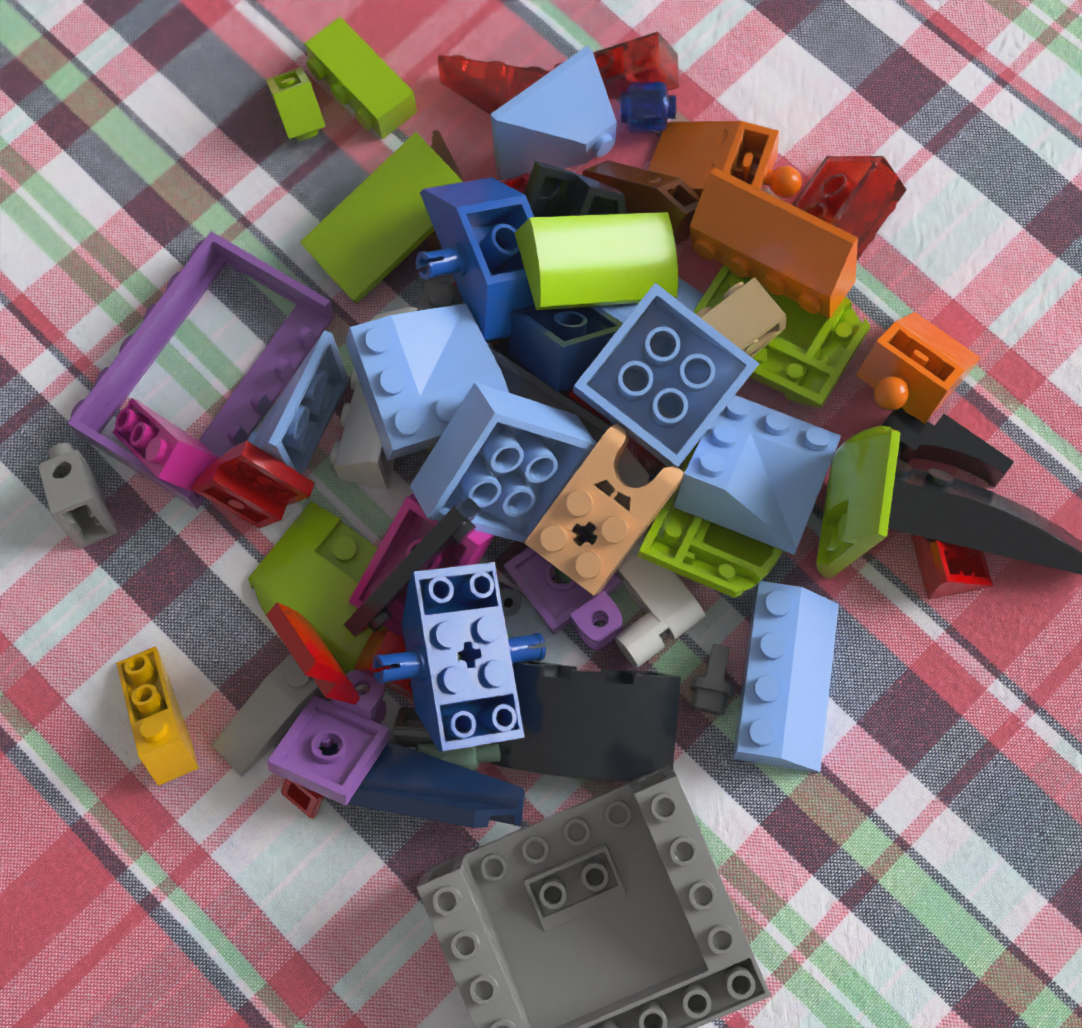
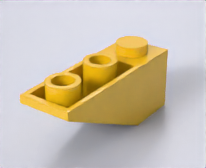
(156, 717)

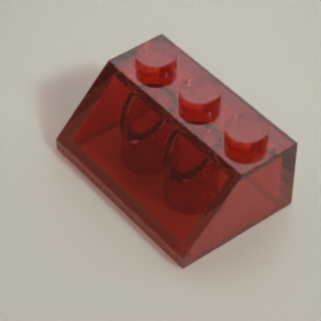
(853, 195)

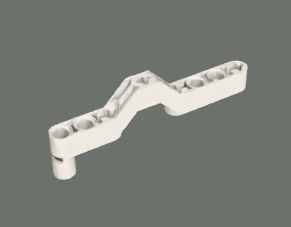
(658, 591)

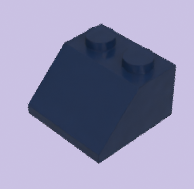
(559, 342)

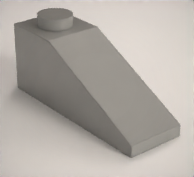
(266, 716)

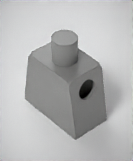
(69, 485)

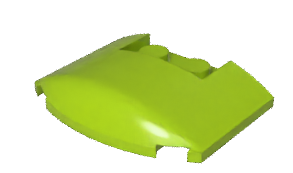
(808, 353)
(857, 498)
(706, 550)
(316, 574)

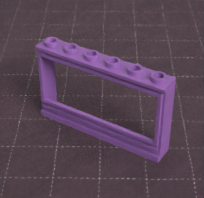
(161, 321)

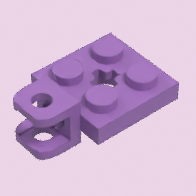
(566, 603)
(352, 727)

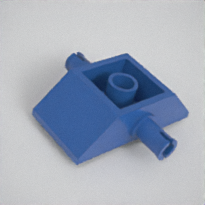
(480, 249)
(469, 698)

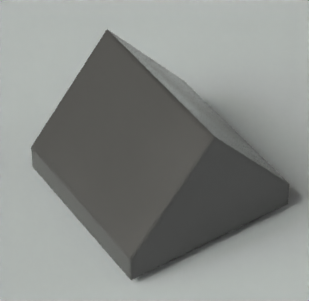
(409, 729)

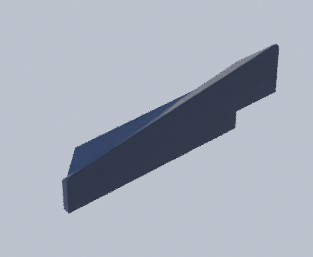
(435, 790)

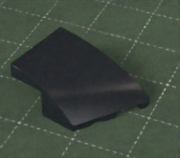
(561, 192)

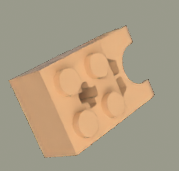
(615, 509)

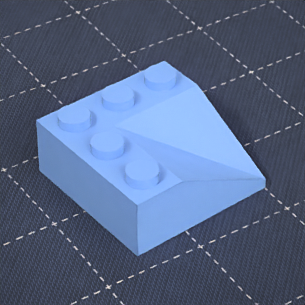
(419, 372)
(664, 376)
(506, 458)
(758, 473)

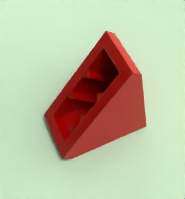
(950, 567)

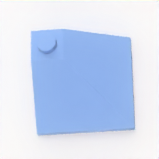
(556, 120)
(304, 407)

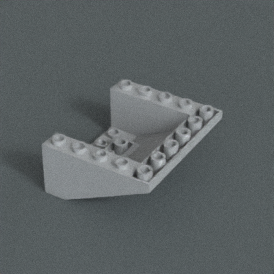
(595, 919)

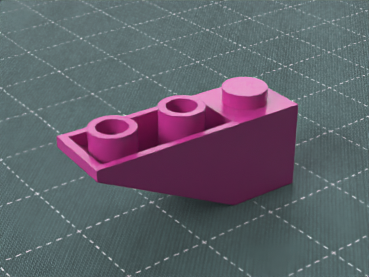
(162, 445)

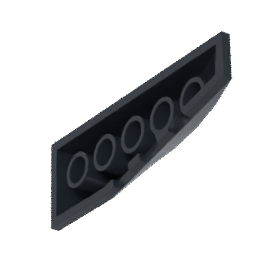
(976, 518)

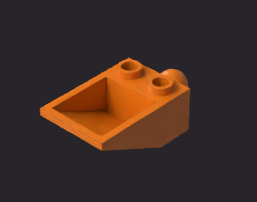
(696, 147)
(916, 367)

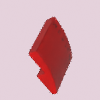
(252, 485)
(312, 654)

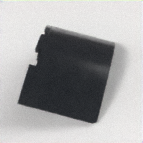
(593, 722)

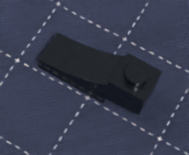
(948, 444)

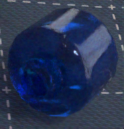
(647, 107)

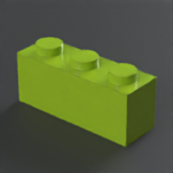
(360, 78)

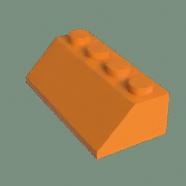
(774, 243)

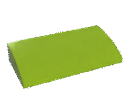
(379, 219)
(597, 258)

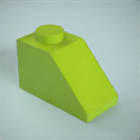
(296, 104)

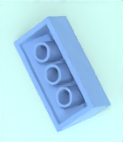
(786, 678)

